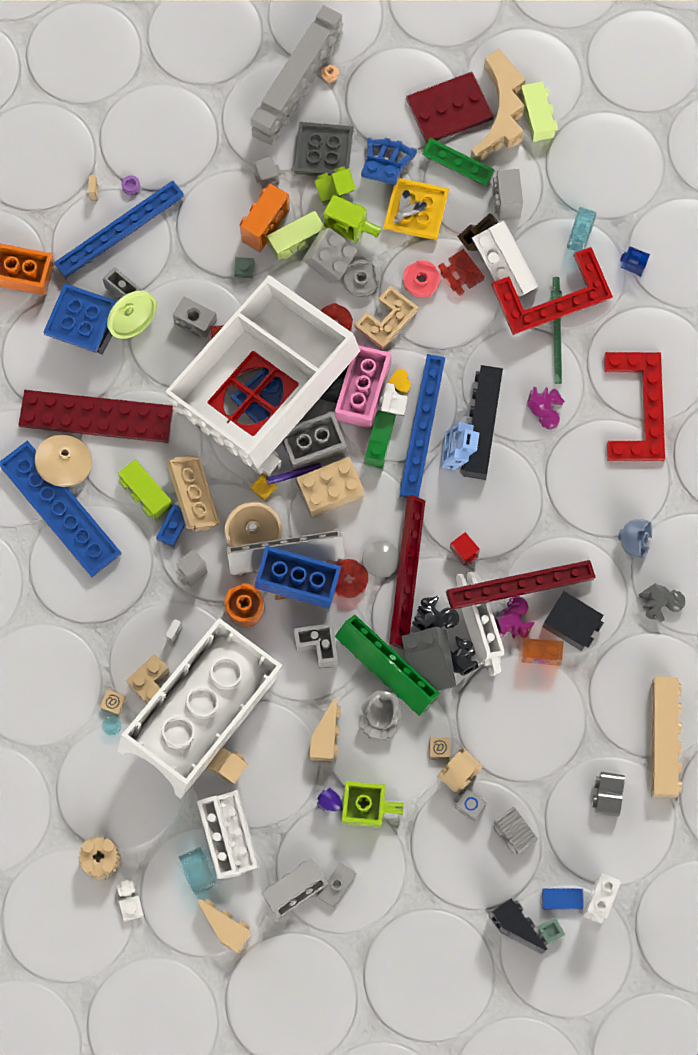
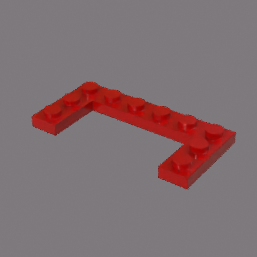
(522, 320)
(651, 367)

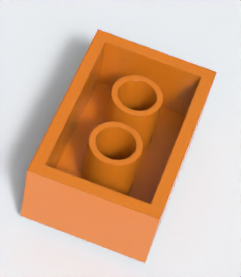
(264, 217)
(25, 269)

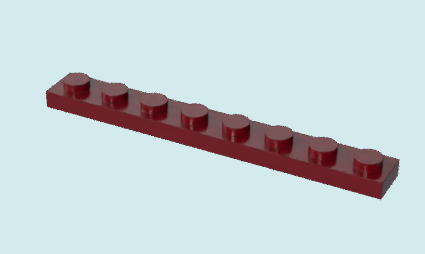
(407, 570)
(520, 584)

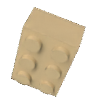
(330, 487)

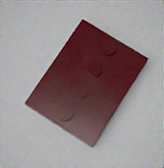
(449, 107)

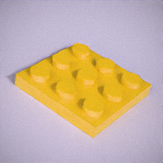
(425, 223)

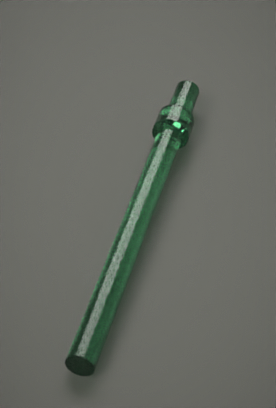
(556, 293)

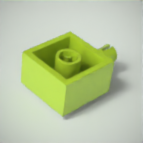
(348, 219)
(374, 796)

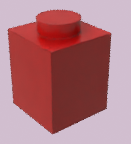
(465, 549)

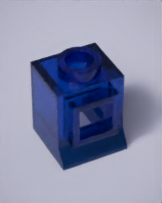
(635, 255)

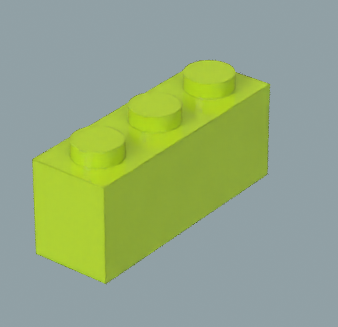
(144, 490)

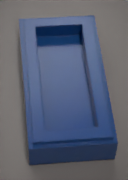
(562, 898)

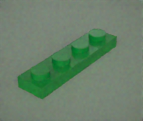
(458, 162)

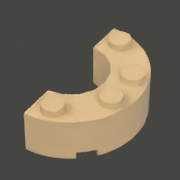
(228, 765)

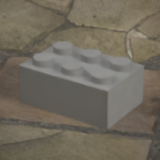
(314, 441)

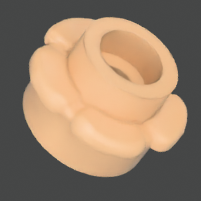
(329, 77)

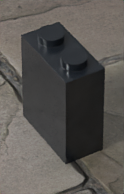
(573, 621)

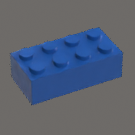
(297, 577)

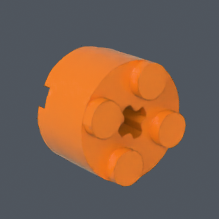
(239, 596)

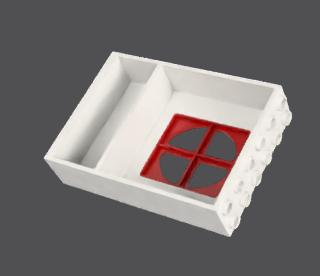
(269, 332)

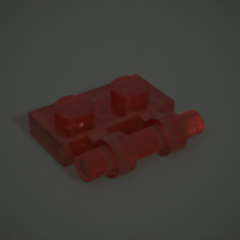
(465, 268)

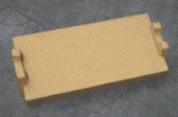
(193, 493)

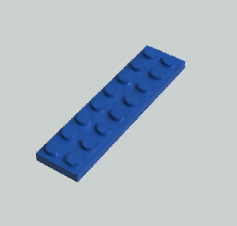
(60, 512)

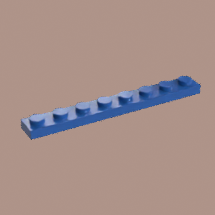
(118, 229)
(422, 426)

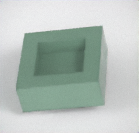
(244, 267)
(551, 930)

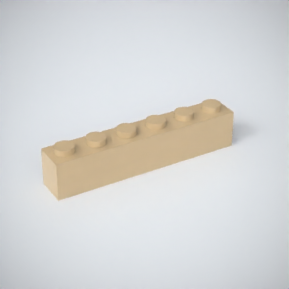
(665, 737)

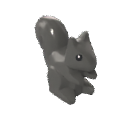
(660, 596)

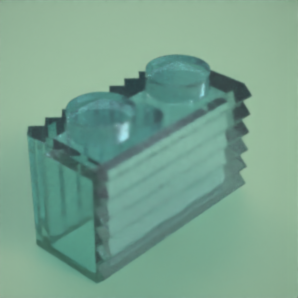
(581, 229)
(198, 870)

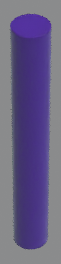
(292, 474)

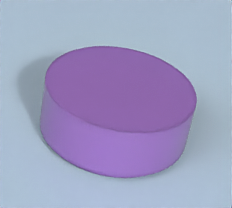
(131, 185)

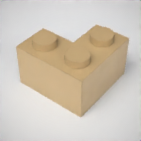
(146, 678)

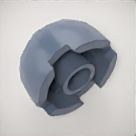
(635, 537)

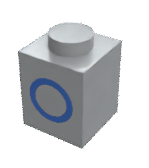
(469, 804)

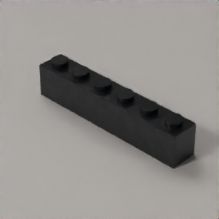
(483, 419)

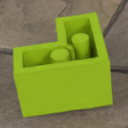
(335, 184)

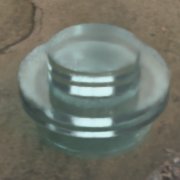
(111, 725)

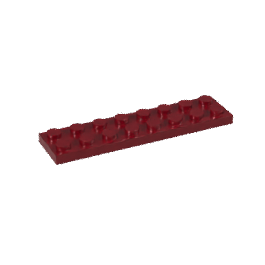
(96, 416)

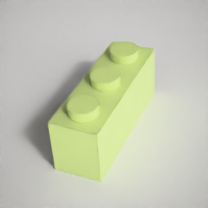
(538, 111)
(295, 236)

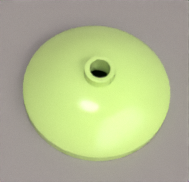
(131, 314)

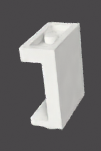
(601, 898)

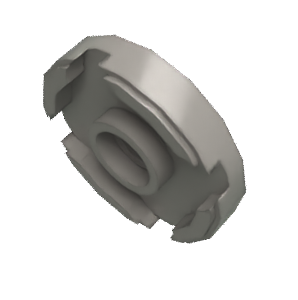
(357, 270)

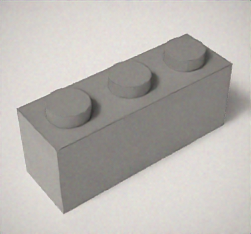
(294, 888)

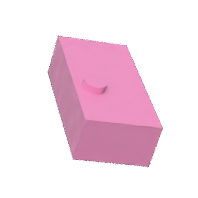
(363, 387)

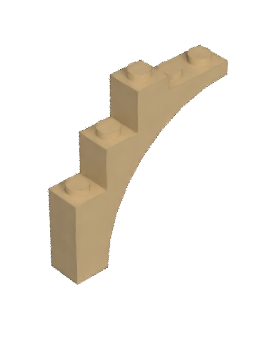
(510, 108)

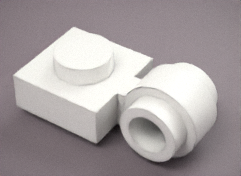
(131, 906)

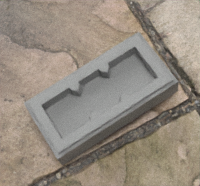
(337, 885)

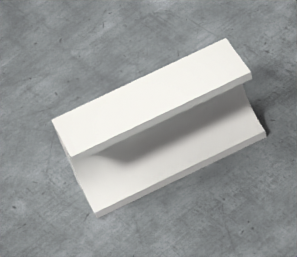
(201, 705)

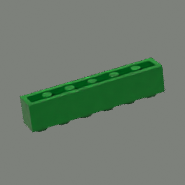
(387, 665)

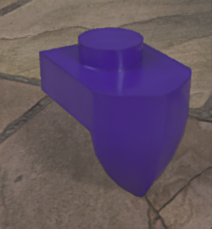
(329, 800)

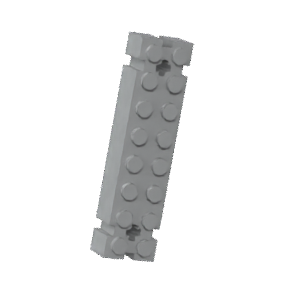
(297, 75)

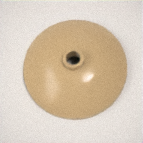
(61, 469)
(262, 515)

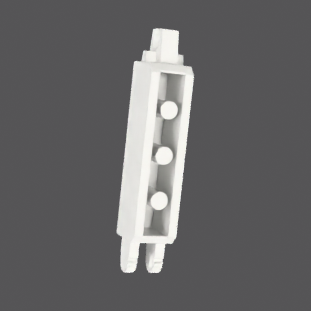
(482, 630)

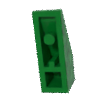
(380, 439)

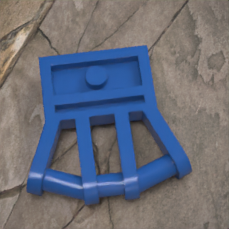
(382, 169)

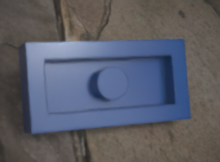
(171, 527)

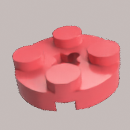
(424, 288)

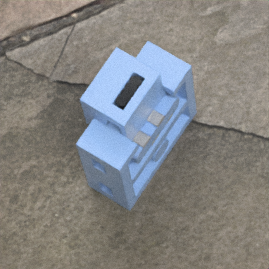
(458, 445)

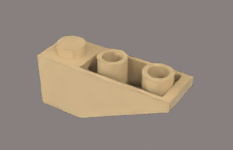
(323, 739)
(229, 932)

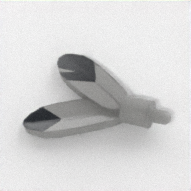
(406, 209)

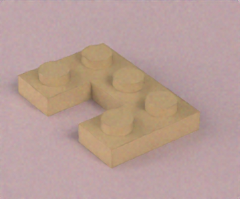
(383, 332)

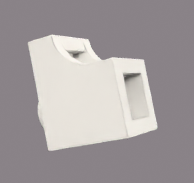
(392, 401)

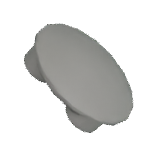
(381, 559)

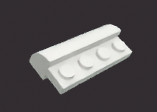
(504, 258)
(228, 835)

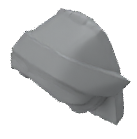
(380, 715)

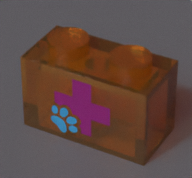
(542, 651)

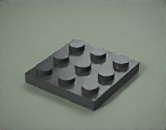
(322, 148)

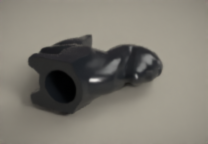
(431, 617)
(462, 657)

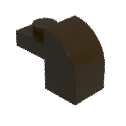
(473, 230)

